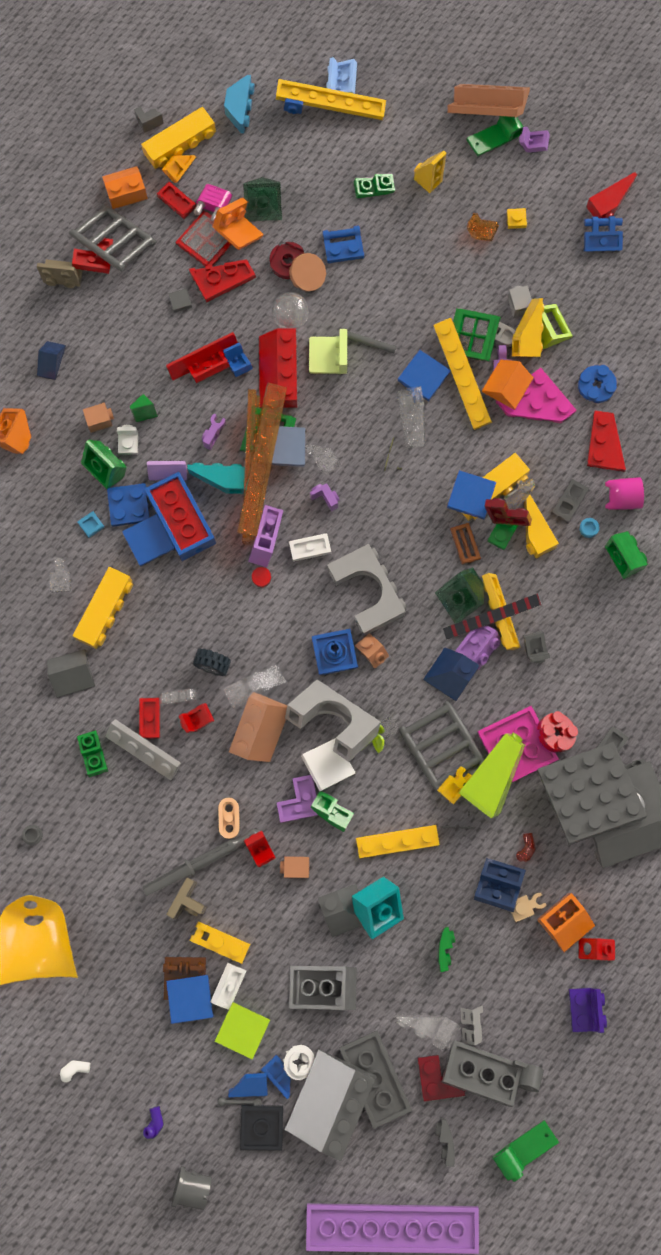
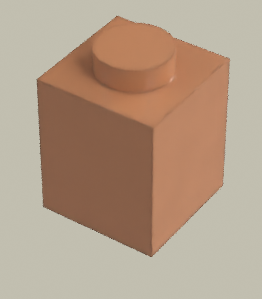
(98, 417)
(295, 867)

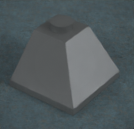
(339, 910)

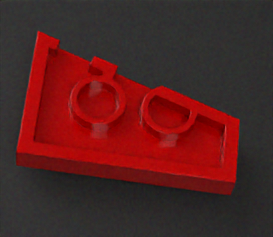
(221, 279)
(605, 445)

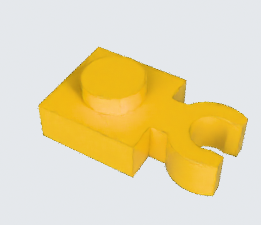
(452, 785)

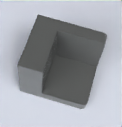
(149, 119)

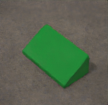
(143, 409)

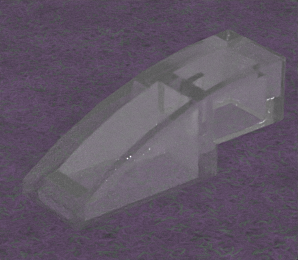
(259, 683)

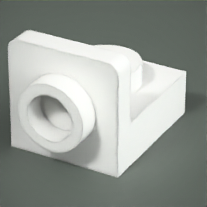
(127, 440)

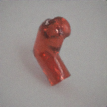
(528, 850)

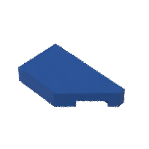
(278, 1075)
(250, 1086)

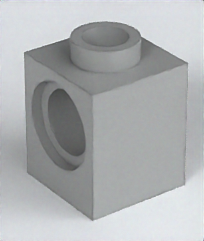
(519, 300)

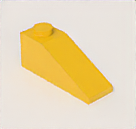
(430, 173)
(538, 535)

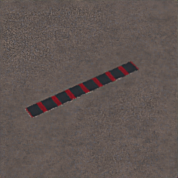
(492, 616)

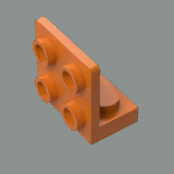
(234, 226)

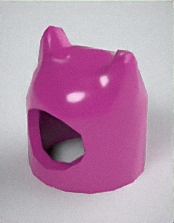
(625, 494)

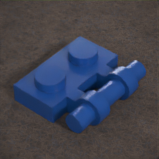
(603, 241)

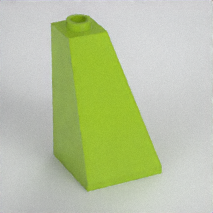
(493, 778)

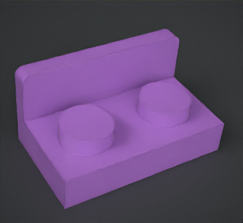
(480, 644)

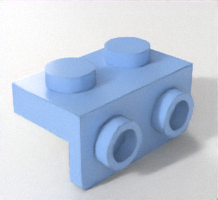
(342, 75)

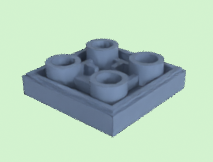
(290, 447)

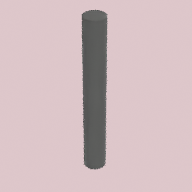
(371, 342)

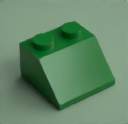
(102, 463)
(625, 554)

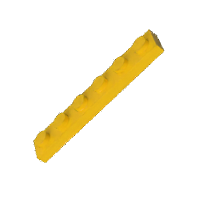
(331, 99)
(462, 373)

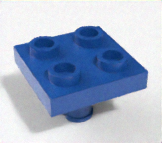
(334, 652)

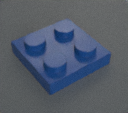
(128, 504)

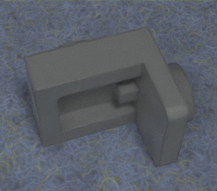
(536, 647)

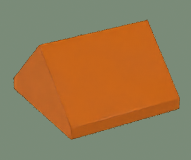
(508, 383)

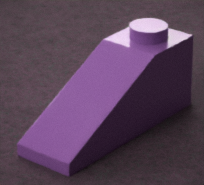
(266, 537)

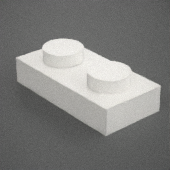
(310, 547)
(228, 986)

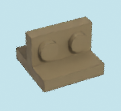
(183, 899)

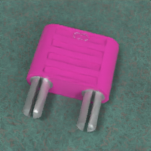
(212, 199)

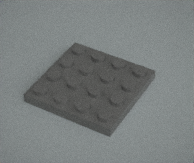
(591, 793)

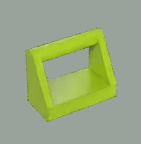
(548, 335)

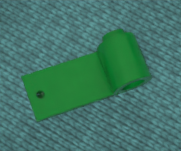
(496, 135)
(524, 1150)

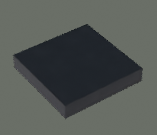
(261, 1127)

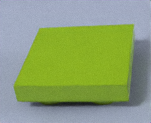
(242, 1030)

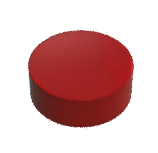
(261, 577)

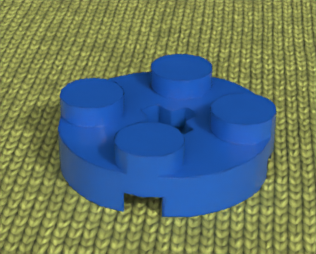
(598, 373)

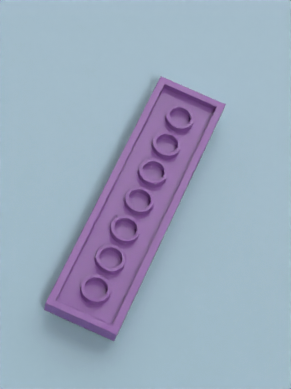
(392, 1228)

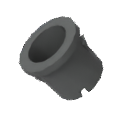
(191, 1189)

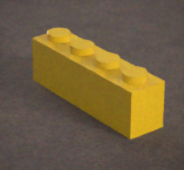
(179, 137)
(506, 477)
(102, 608)

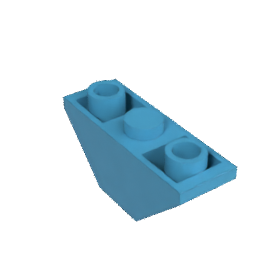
(239, 103)

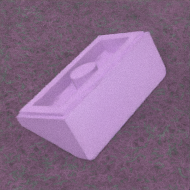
(162, 469)

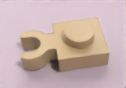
(525, 907)

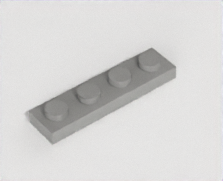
(142, 749)

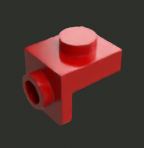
(196, 718)
(259, 849)

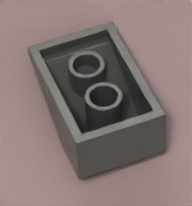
(323, 987)

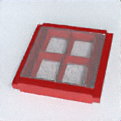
(203, 241)

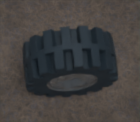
(211, 662)

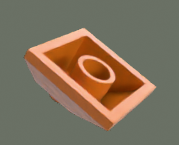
(14, 430)

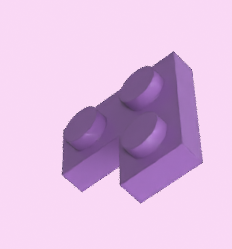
(301, 806)

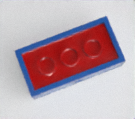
(180, 516)

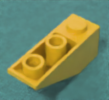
(527, 337)

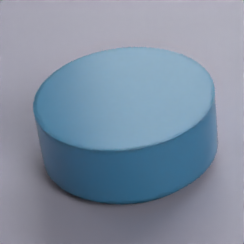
(589, 527)

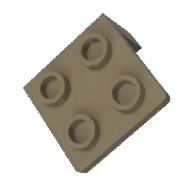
(59, 272)

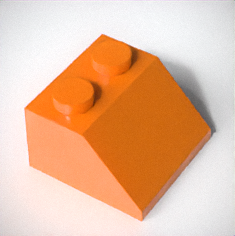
(125, 187)

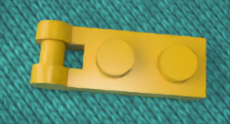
(220, 942)

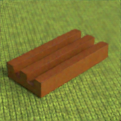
(460, 528)

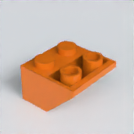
(566, 921)

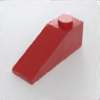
(608, 200)

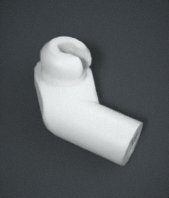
(72, 1067)

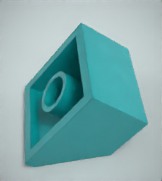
(378, 906)

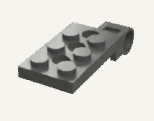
(521, 1074)

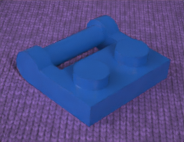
(345, 249)

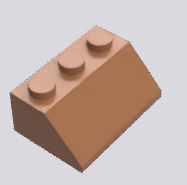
(259, 728)

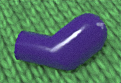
(155, 1125)

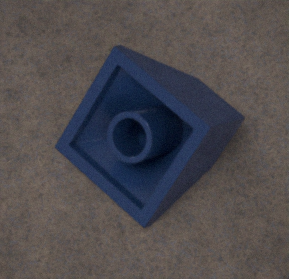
(451, 673)

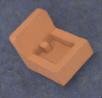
(372, 650)

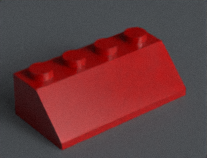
(279, 363)

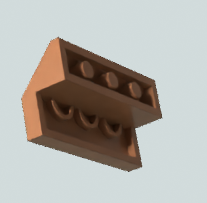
(489, 100)

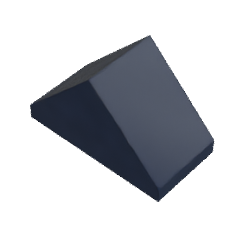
(49, 360)

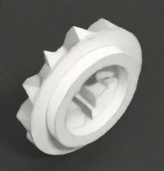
(304, 1054)

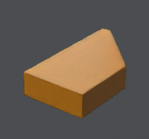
(177, 166)

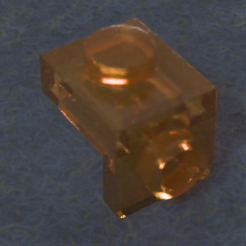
(482, 229)

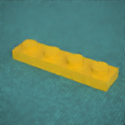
(492, 587)
(397, 841)

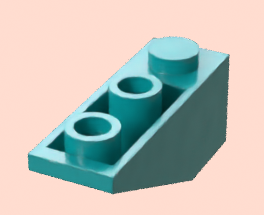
(225, 478)

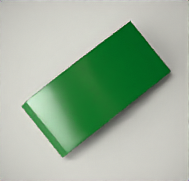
(378, 185)
(92, 753)
(446, 939)

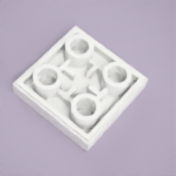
(327, 766)

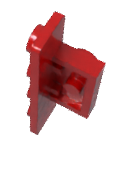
(203, 361)

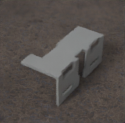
(477, 1025)

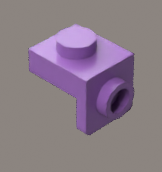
(534, 141)
(329, 496)

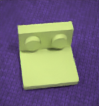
(328, 354)

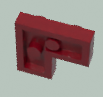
(501, 514)
(431, 1080)

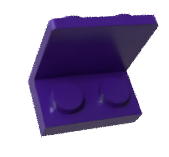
(587, 1010)

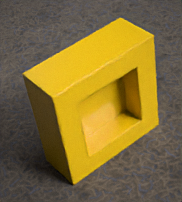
(516, 218)

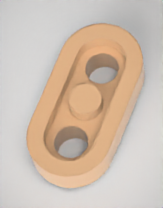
(229, 818)

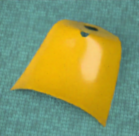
(34, 950)

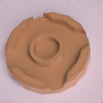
(307, 272)

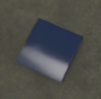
(499, 885)

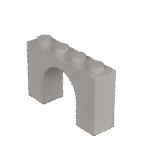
(365, 562)
(321, 699)

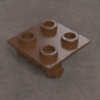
(181, 968)

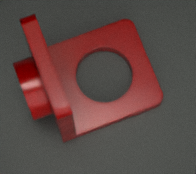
(600, 949)

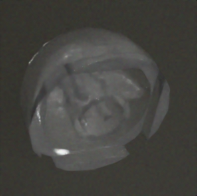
(290, 310)

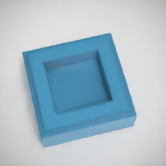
(91, 524)

